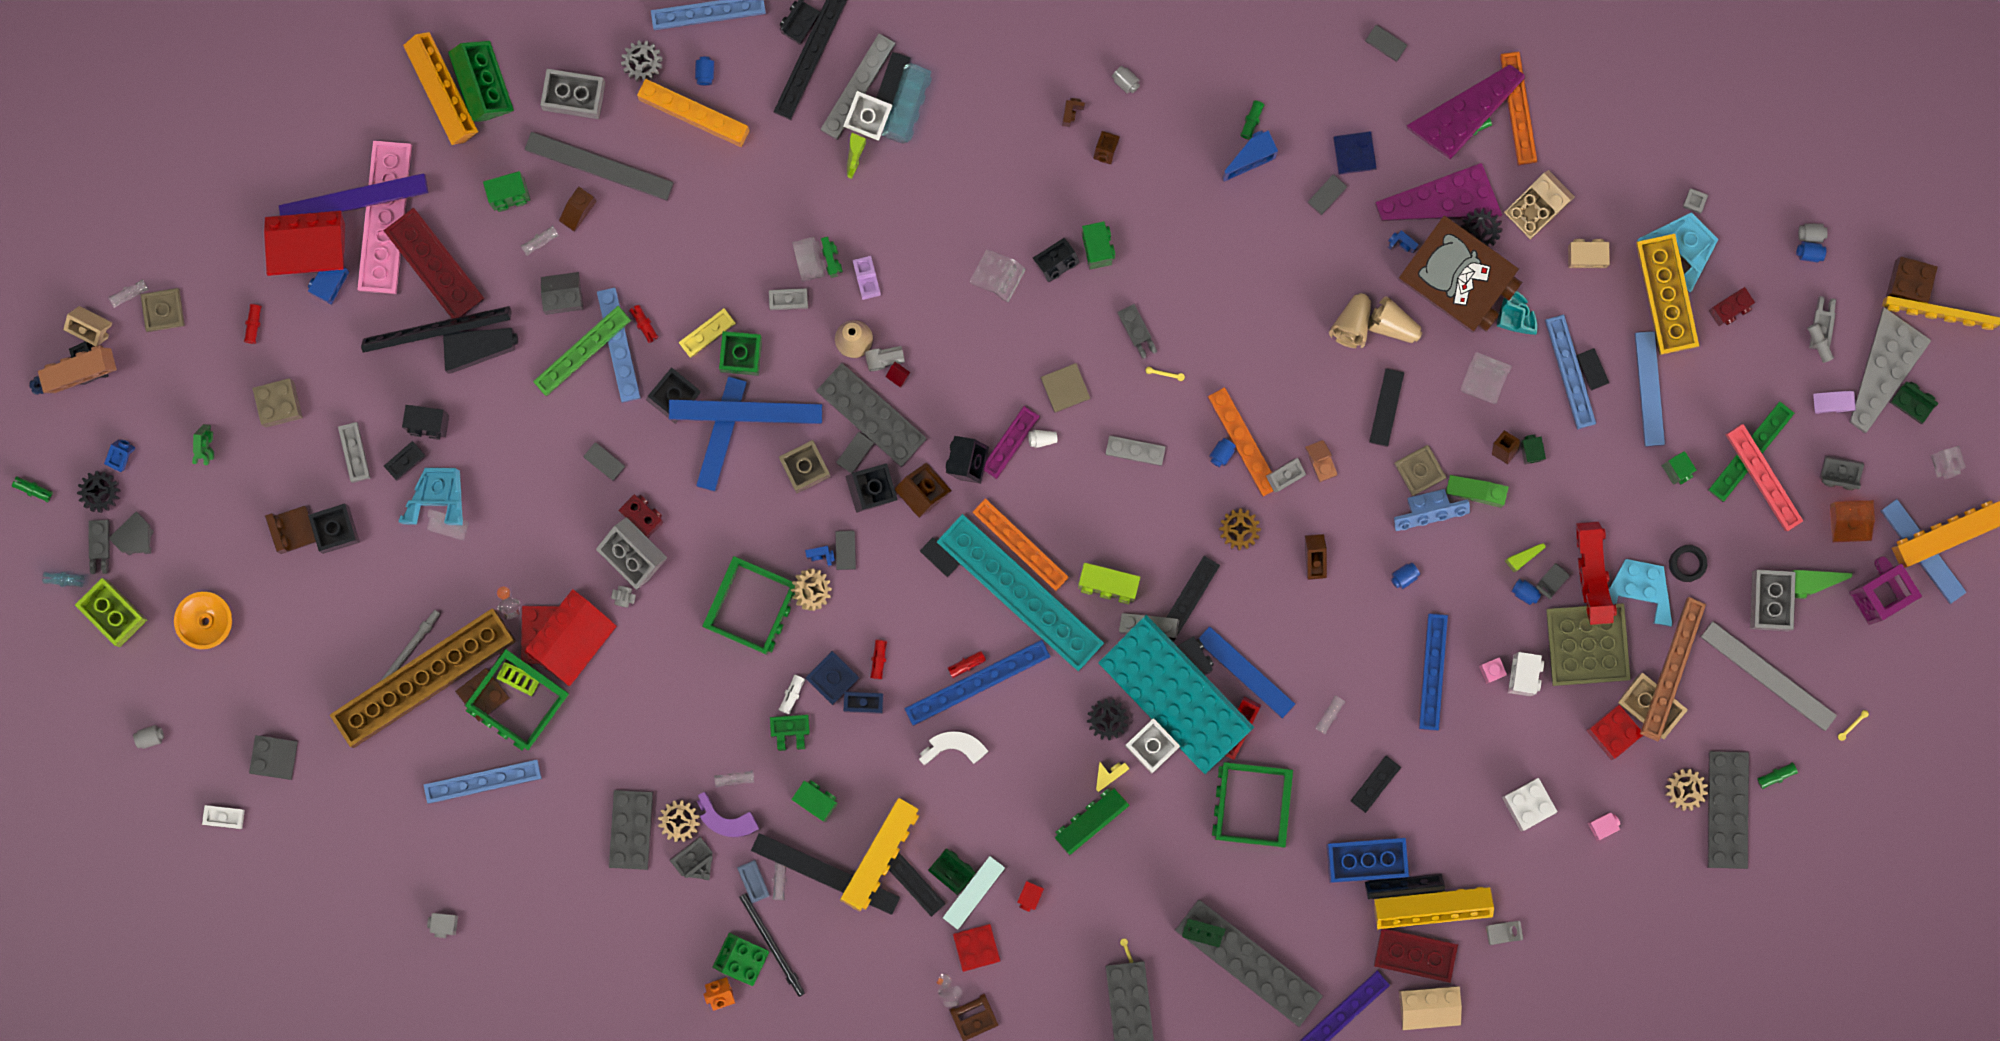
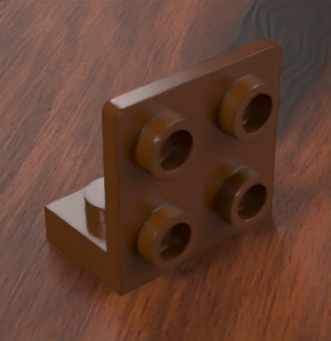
(290, 529)

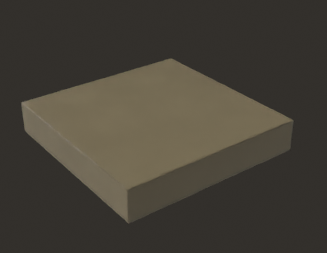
(162, 310)
(1065, 388)
(1420, 470)

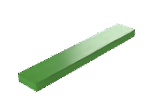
(582, 351)

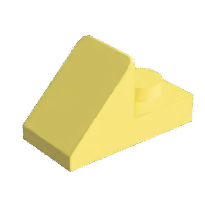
(1105, 778)

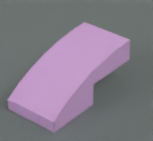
(866, 277)
(1834, 402)

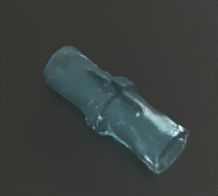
(63, 579)

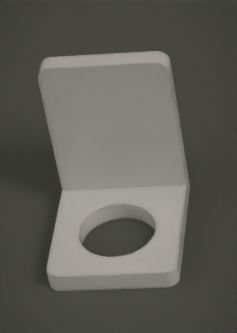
(1503, 932)

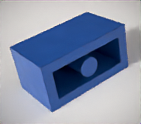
(327, 284)

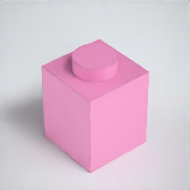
(1492, 670)
(1604, 826)

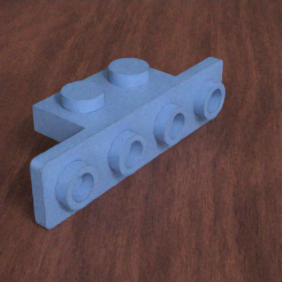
(1429, 509)

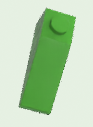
(1477, 490)
(1814, 581)

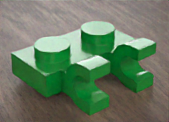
(828, 251)
(201, 442)
(790, 726)

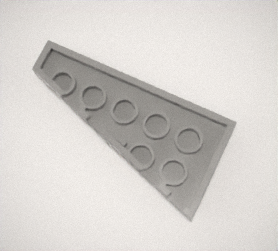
(1890, 360)

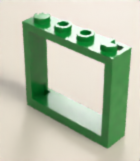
(722, 593)
(504, 731)
(1284, 807)

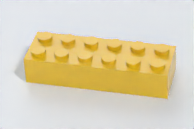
(1667, 294)

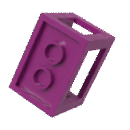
(1868, 601)

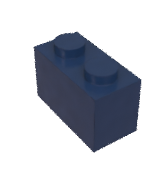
(863, 702)

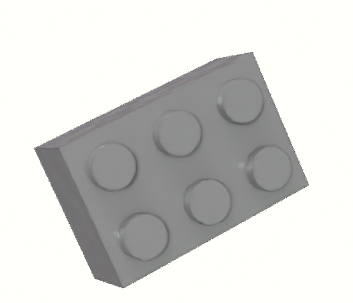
(572, 94)
(631, 553)
(1772, 600)

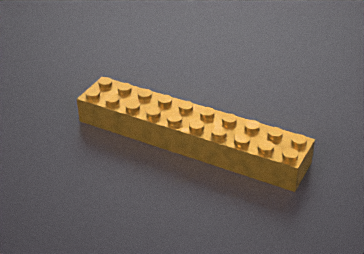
(422, 678)

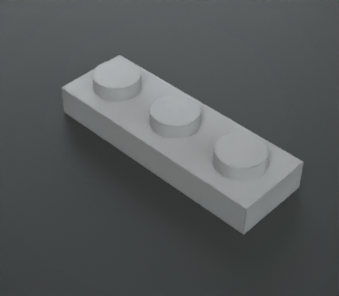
(1135, 450)
(354, 452)
(1167, 625)

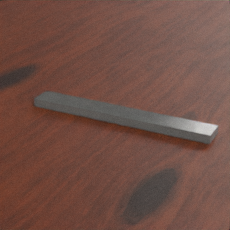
(599, 166)

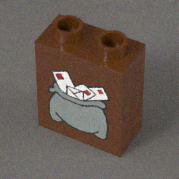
(1461, 276)

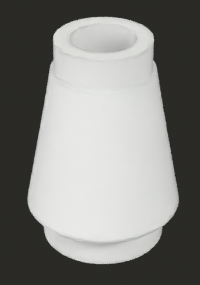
(1041, 438)

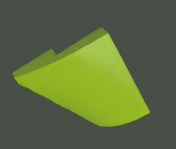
(856, 147)

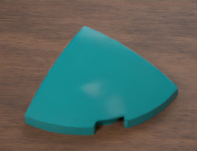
(1517, 316)

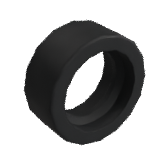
(1702, 563)

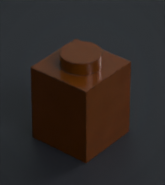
(1505, 447)

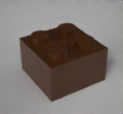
(1912, 280)

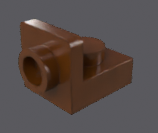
(1069, 114)
(1106, 147)

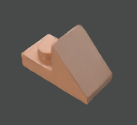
(1321, 460)

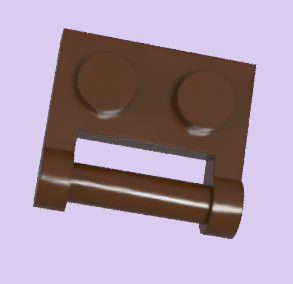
(977, 1023)

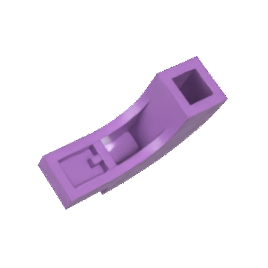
(736, 827)

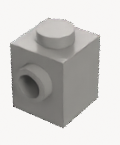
(442, 924)

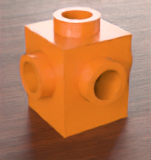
(719, 994)

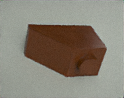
(577, 209)
(1316, 556)

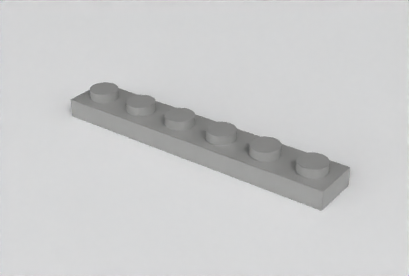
(859, 82)

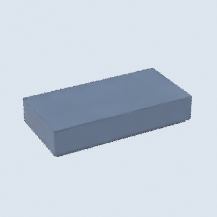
(753, 881)

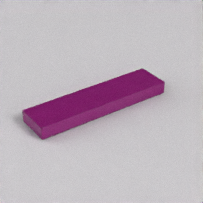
(1010, 442)

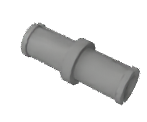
(1820, 342)

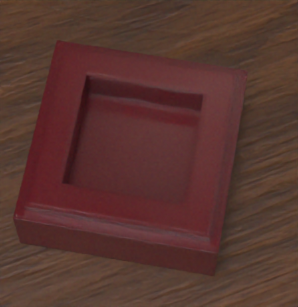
(897, 374)

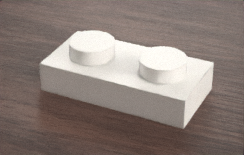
(223, 817)

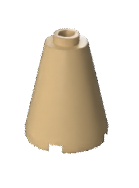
(1353, 322)
(1394, 322)
(853, 345)

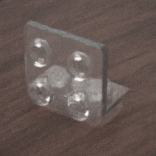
(998, 274)
(1485, 378)

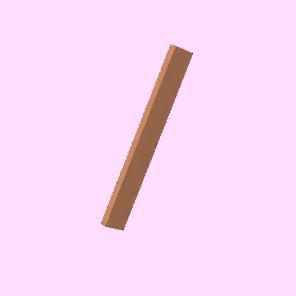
(1673, 669)

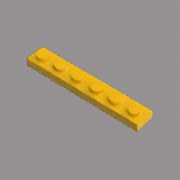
(1933, 311)

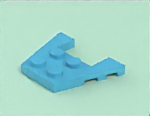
(1693, 241)
(436, 488)
(1643, 583)

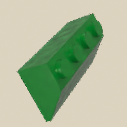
(480, 80)
(1092, 821)

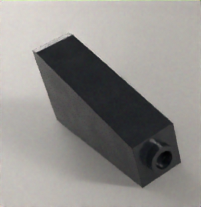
(474, 347)

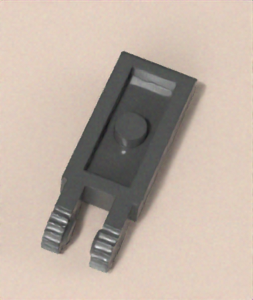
(1136, 329)
(99, 545)

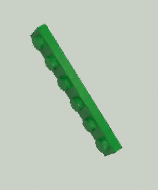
(1762, 437)

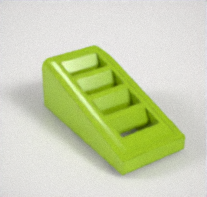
(1517, 561)
(503, 671)

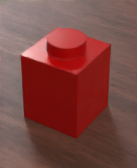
(1030, 896)

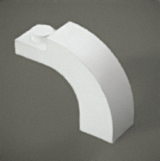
(954, 740)

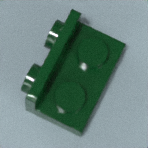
(1914, 402)
(1203, 932)

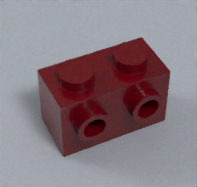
(1732, 306)
(641, 515)

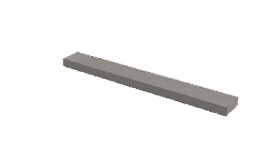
(1768, 676)

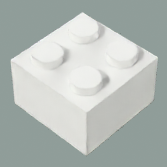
(867, 115)
(1525, 674)
(1152, 746)
(1529, 804)

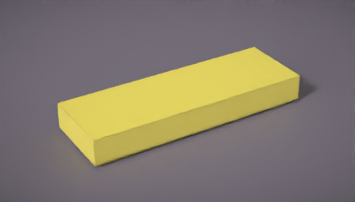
(707, 333)

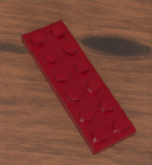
(433, 264)

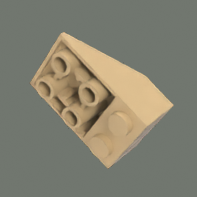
(1539, 204)

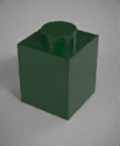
(1532, 449)

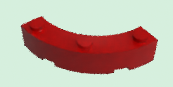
(1593, 574)

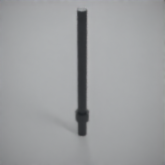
(791, 977)

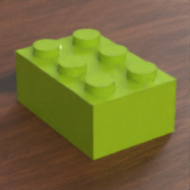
(1108, 583)
(111, 612)

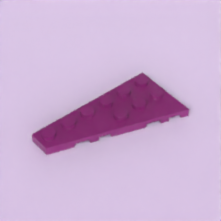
(1459, 118)
(1446, 196)

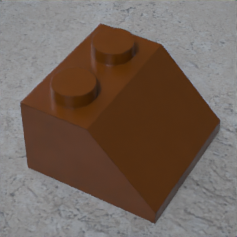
(922, 489)

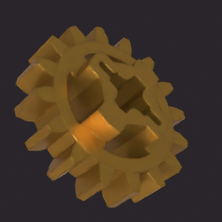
(1230, 529)

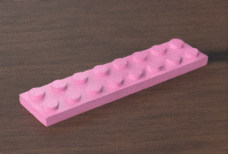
(379, 255)

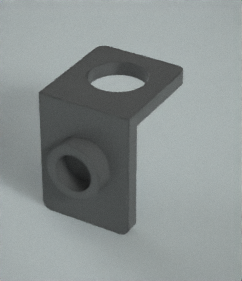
(1552, 580)

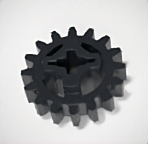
(1489, 228)
(98, 484)
(1116, 719)

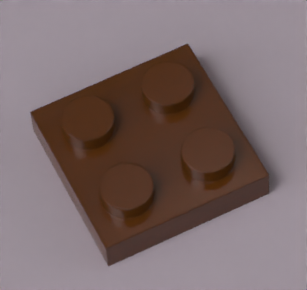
(490, 697)

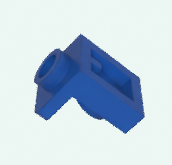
(1405, 241)
(119, 454)
(817, 553)

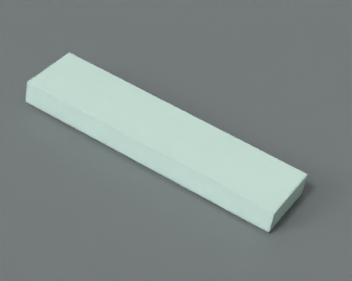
(973, 892)

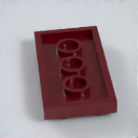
(1415, 955)

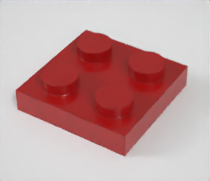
(976, 947)

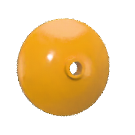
(190, 617)

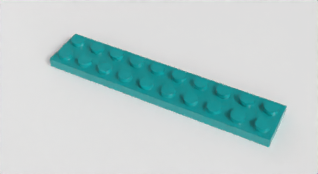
(1020, 592)

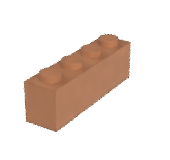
(77, 369)

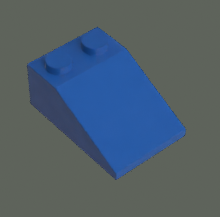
(1254, 154)

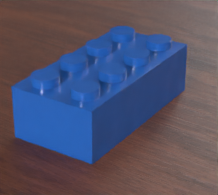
(1367, 860)

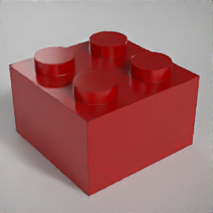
(1615, 732)

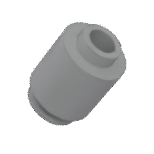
(1126, 80)
(1812, 233)
(148, 737)

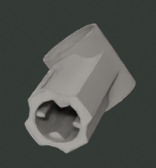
(878, 359)

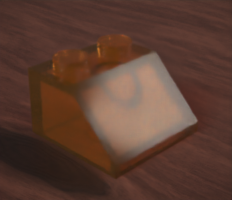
(1852, 521)

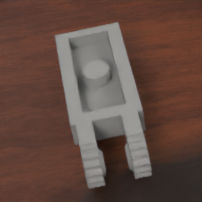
(1825, 319)

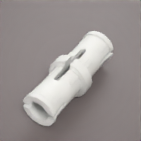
(791, 694)

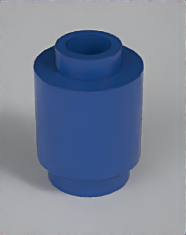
(704, 71)
(1811, 252)
(1222, 452)
(1405, 576)
(1526, 592)

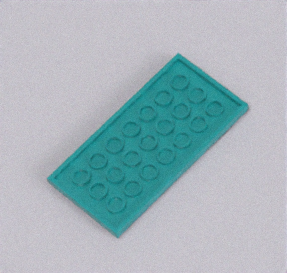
(1175, 694)

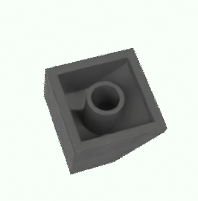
(561, 293)
(273, 757)

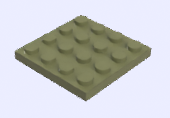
(1585, 651)

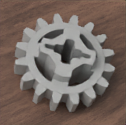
(634, 58)

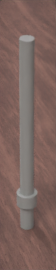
(425, 627)

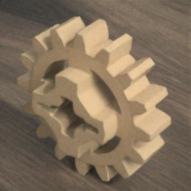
(804, 590)
(1681, 797)
(680, 812)

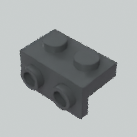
(1841, 472)

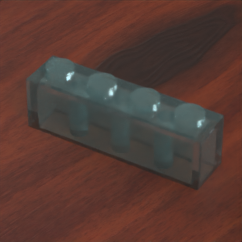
(907, 103)

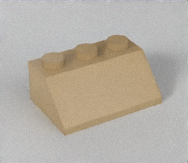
(1638, 699)
(1430, 1007)

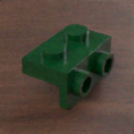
(952, 871)

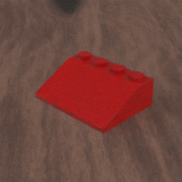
(304, 243)
(570, 638)

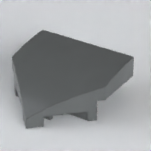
(133, 536)
(694, 860)

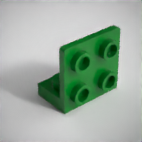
(740, 959)

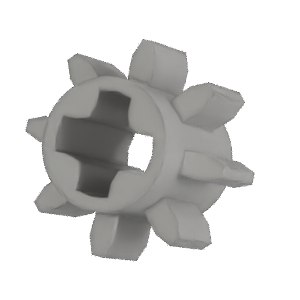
(623, 596)

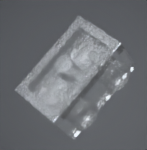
(437, 525)

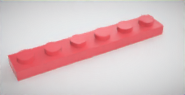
(1764, 477)

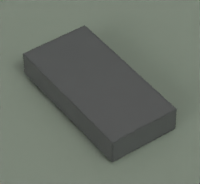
(1386, 43)
(1327, 194)
(855, 452)
(604, 461)
(845, 550)

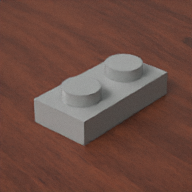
(788, 299)
(1286, 475)

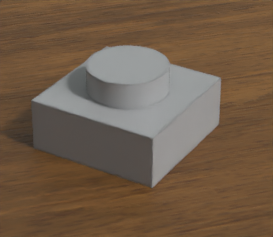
(1695, 201)

